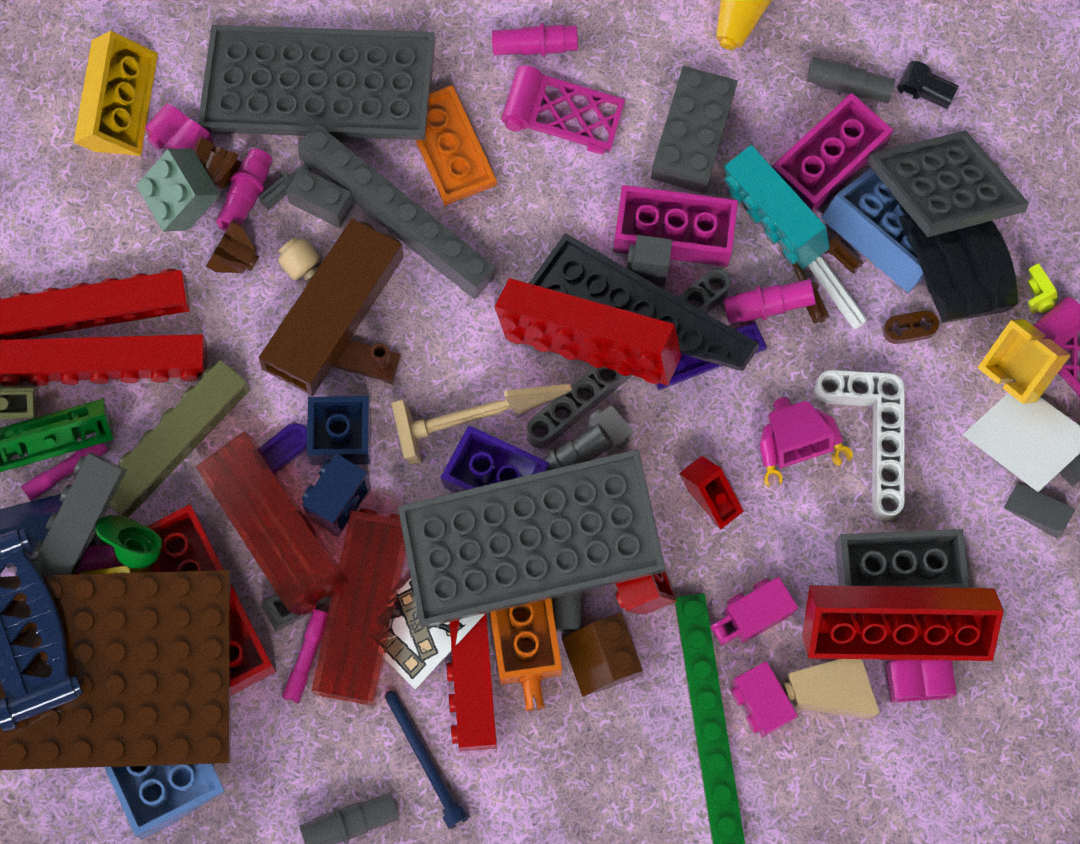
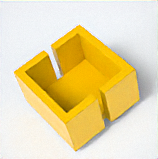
(1023, 357)

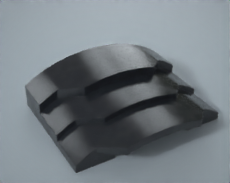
(965, 270)

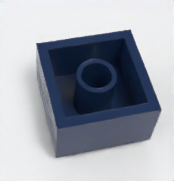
(339, 427)
(335, 494)

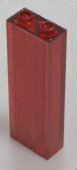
(272, 524)
(362, 610)

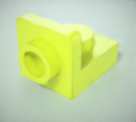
(1043, 287)

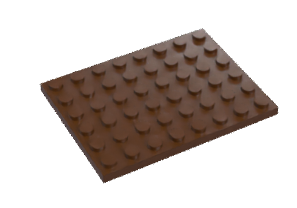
(149, 668)

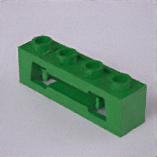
(54, 434)

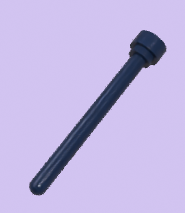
(452, 810)

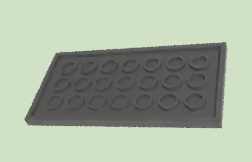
(312, 76)
(531, 539)

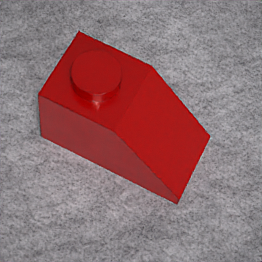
(711, 491)

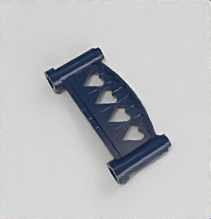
(25, 693)

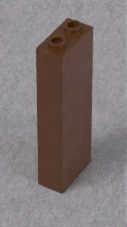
(331, 306)

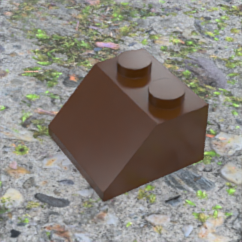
(602, 655)

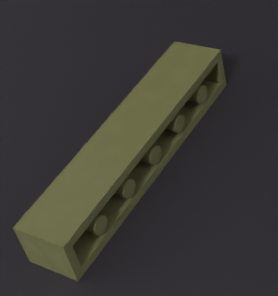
(177, 435)

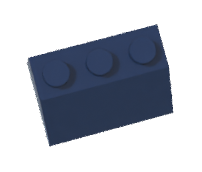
(33, 518)

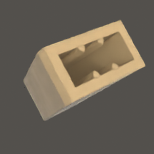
(833, 688)

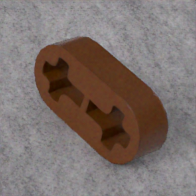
(910, 320)

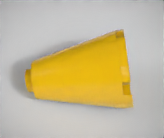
(738, 20)

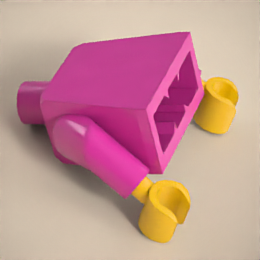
(798, 435)

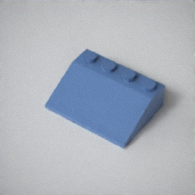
(868, 219)
(162, 794)

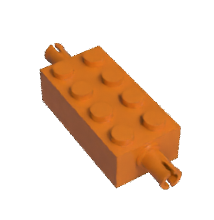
(526, 648)

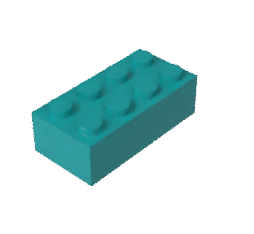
(776, 208)

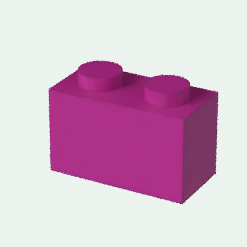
(763, 700)

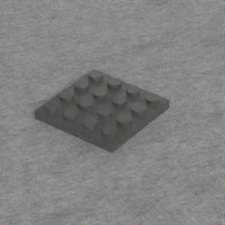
(947, 183)

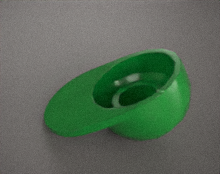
(132, 542)

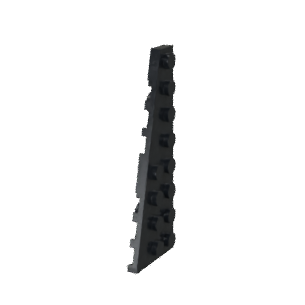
(595, 277)

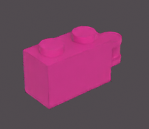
(756, 611)

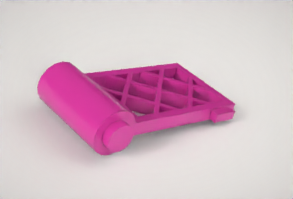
(525, 102)
(1060, 326)

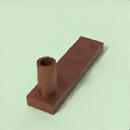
(369, 360)

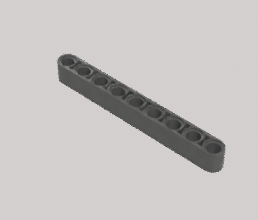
(602, 389)

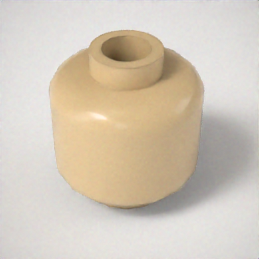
(299, 259)

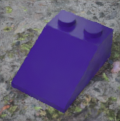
(486, 461)

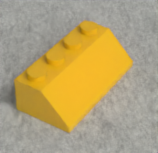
(115, 95)

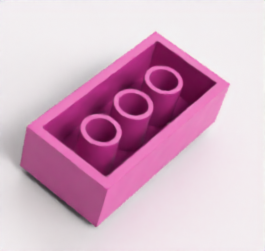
(833, 152)
(697, 224)

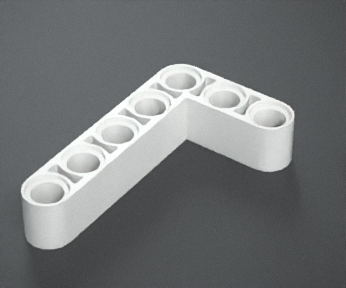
(882, 431)

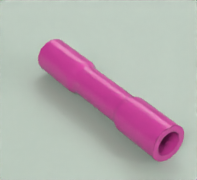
(49, 478)
(299, 675)

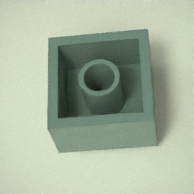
(178, 189)

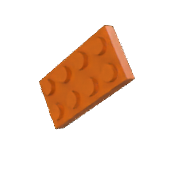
(453, 150)

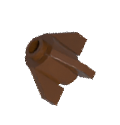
(217, 162)
(234, 251)

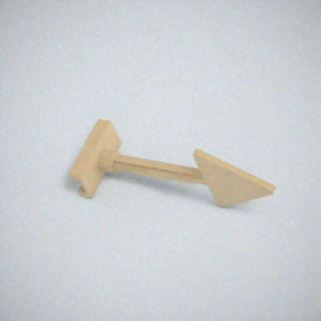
(519, 400)

